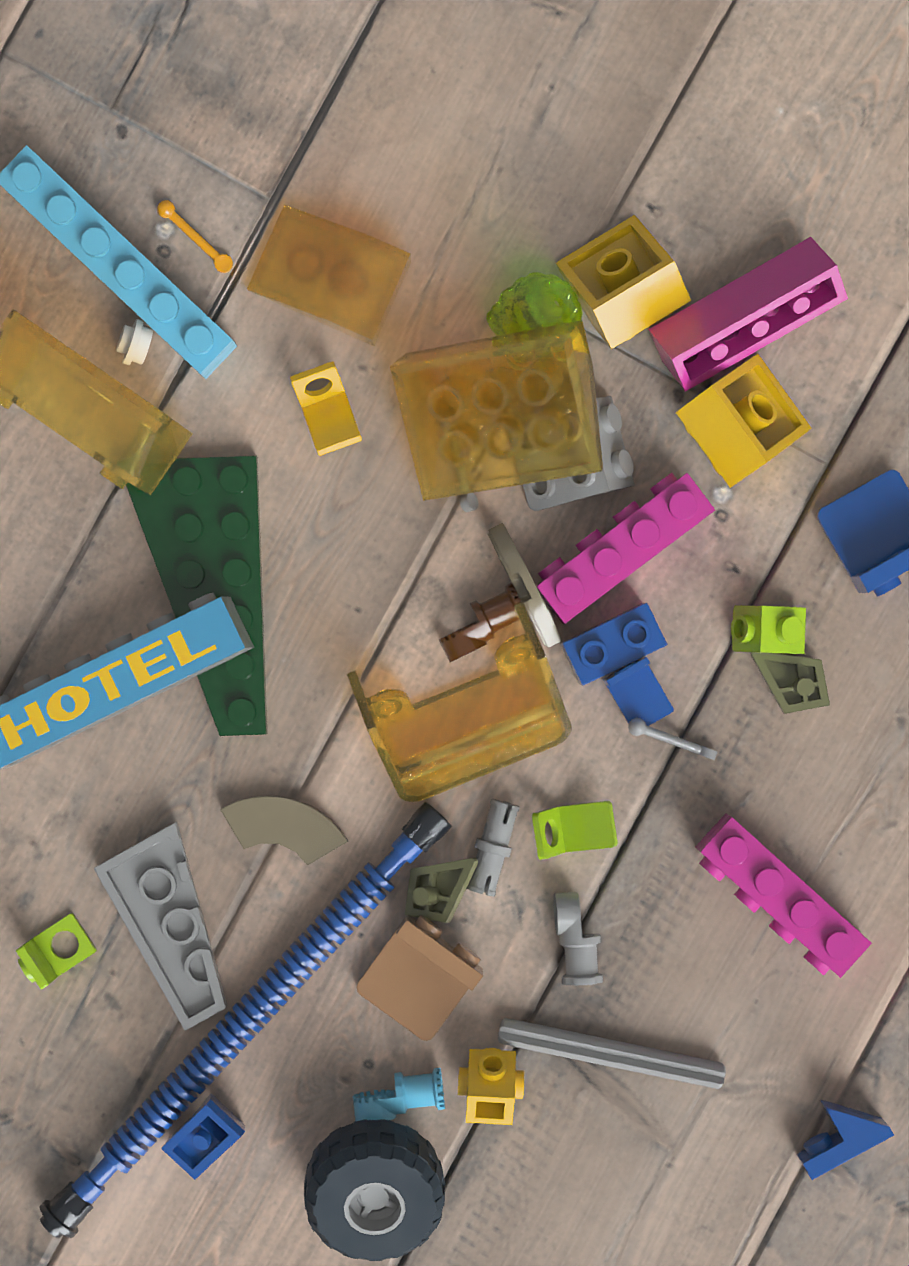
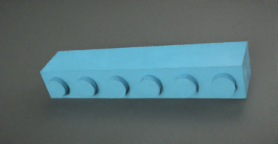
(116, 262)

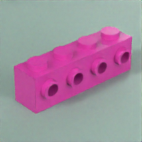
(748, 313)
(625, 548)
(782, 894)

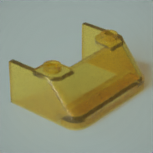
(86, 406)
(471, 726)

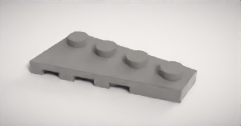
(163, 914)

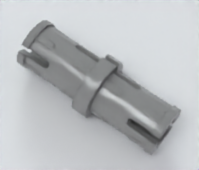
(493, 847)

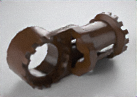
(492, 616)

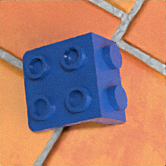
(871, 532)

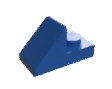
(854, 1135)
(204, 1137)

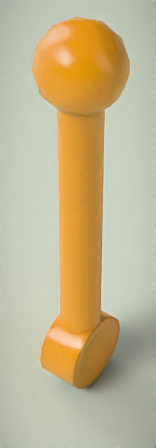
(222, 263)

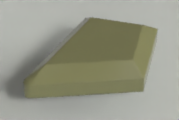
(793, 680)
(438, 889)

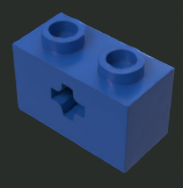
(613, 644)

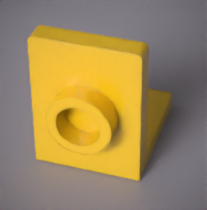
(326, 409)

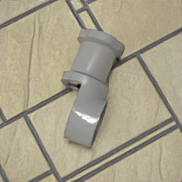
(579, 947)

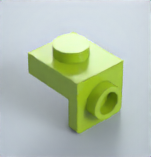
(768, 629)

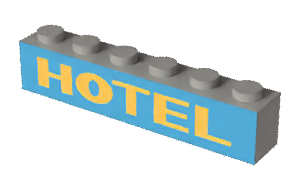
(120, 678)

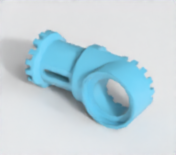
(409, 1093)

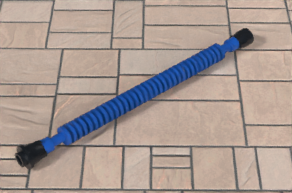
(75, 1201)

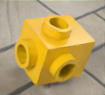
(490, 1086)

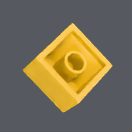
(624, 281)
(743, 420)

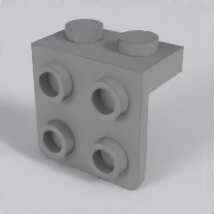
(615, 474)

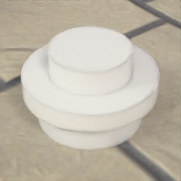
(134, 342)

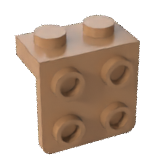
(420, 977)

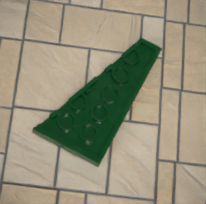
(206, 541)

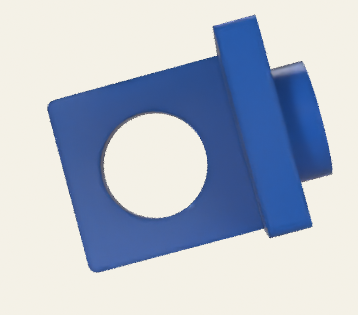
(639, 692)

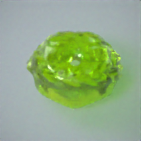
(532, 305)

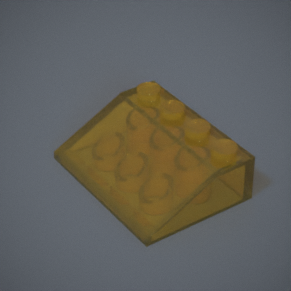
(500, 410)

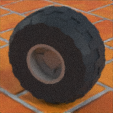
(374, 1190)

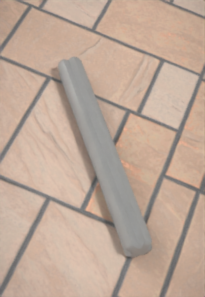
(611, 1053)

